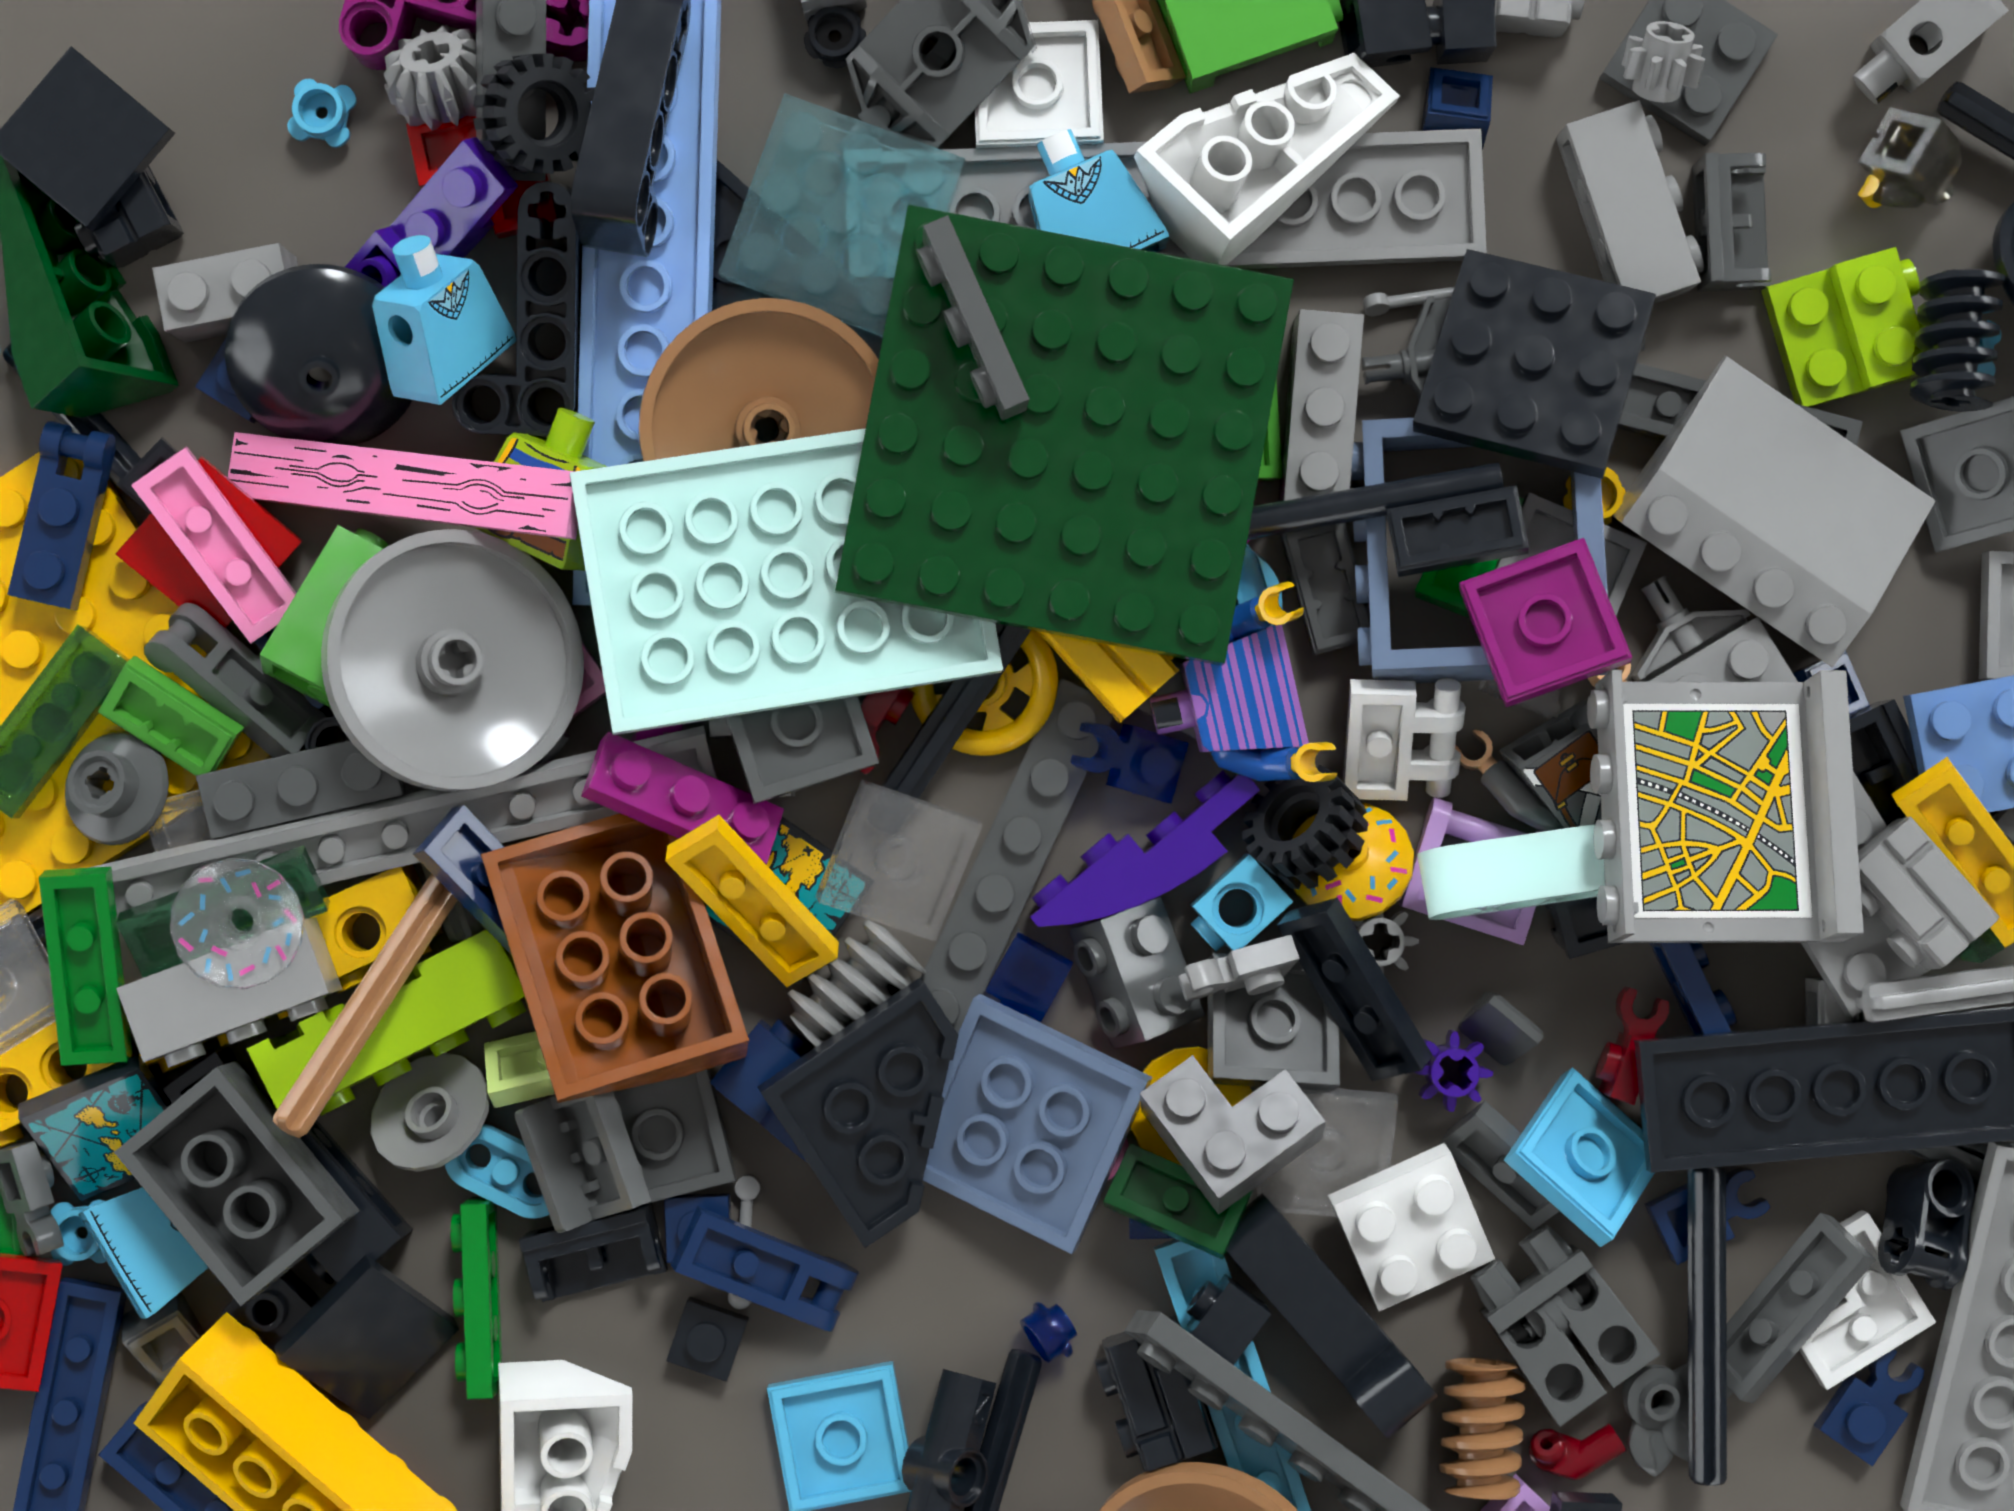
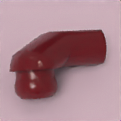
(1571, 1456)

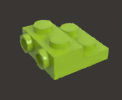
(1846, 327)

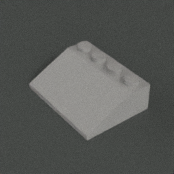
(1776, 511)

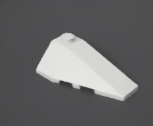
(1241, 165)
(561, 1436)

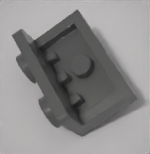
(1134, 973)
(582, 1159)

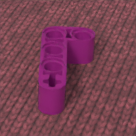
(461, 14)

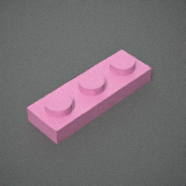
(216, 543)

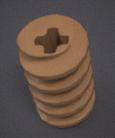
(1484, 1429)

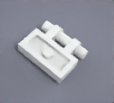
(1381, 737)

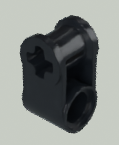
(1925, 1218)

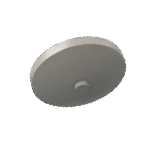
(452, 660)

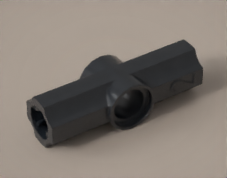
(946, 1464)

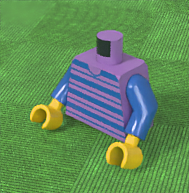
(1249, 705)

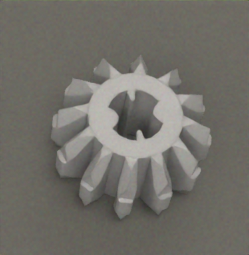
(433, 77)

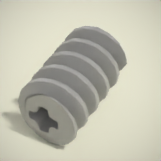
(852, 984)

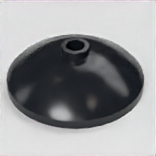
(305, 322)

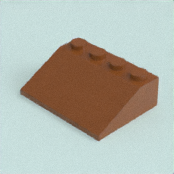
(614, 958)

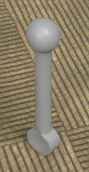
(1380, 303)
(747, 1189)

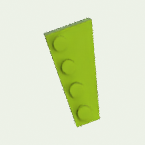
(430, 1011)

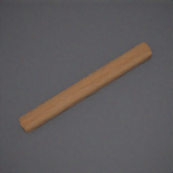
(364, 1009)

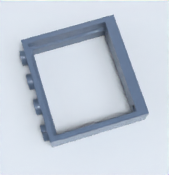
(1374, 642)

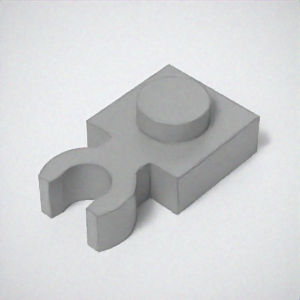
(1253, 967)

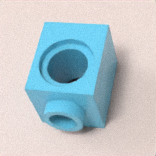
(1267, 901)

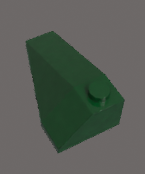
(67, 319)

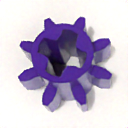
(1468, 1069)

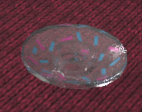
(211, 942)

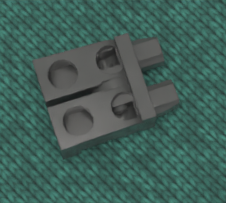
(1550, 1305)

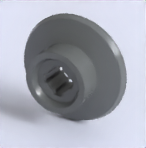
(137, 791)

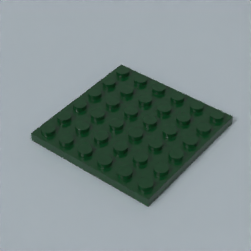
(1124, 481)

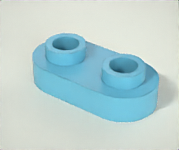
(503, 1178)

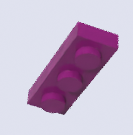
(675, 795)

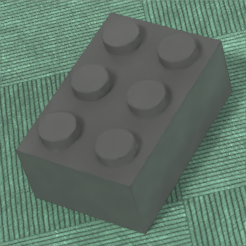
(236, 1182)

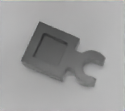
(27, 1193)

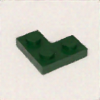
(1171, 1202)

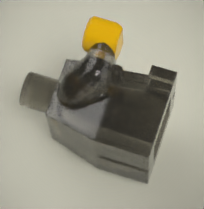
(1910, 161)

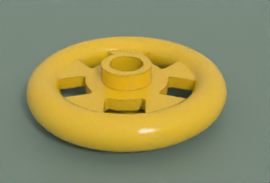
(1001, 731)

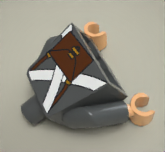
(1546, 770)

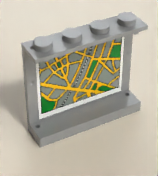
(1726, 811)

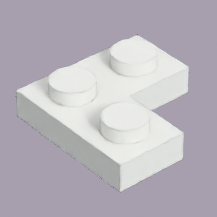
(1869, 1320)

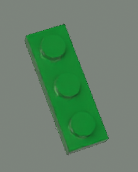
(85, 965)
(478, 1297)

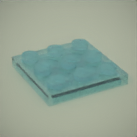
(833, 211)

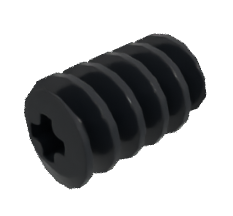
(1953, 339)

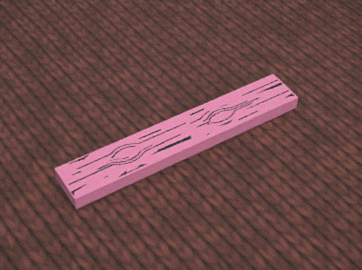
(405, 485)

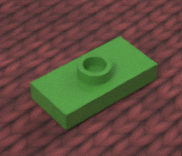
(170, 718)

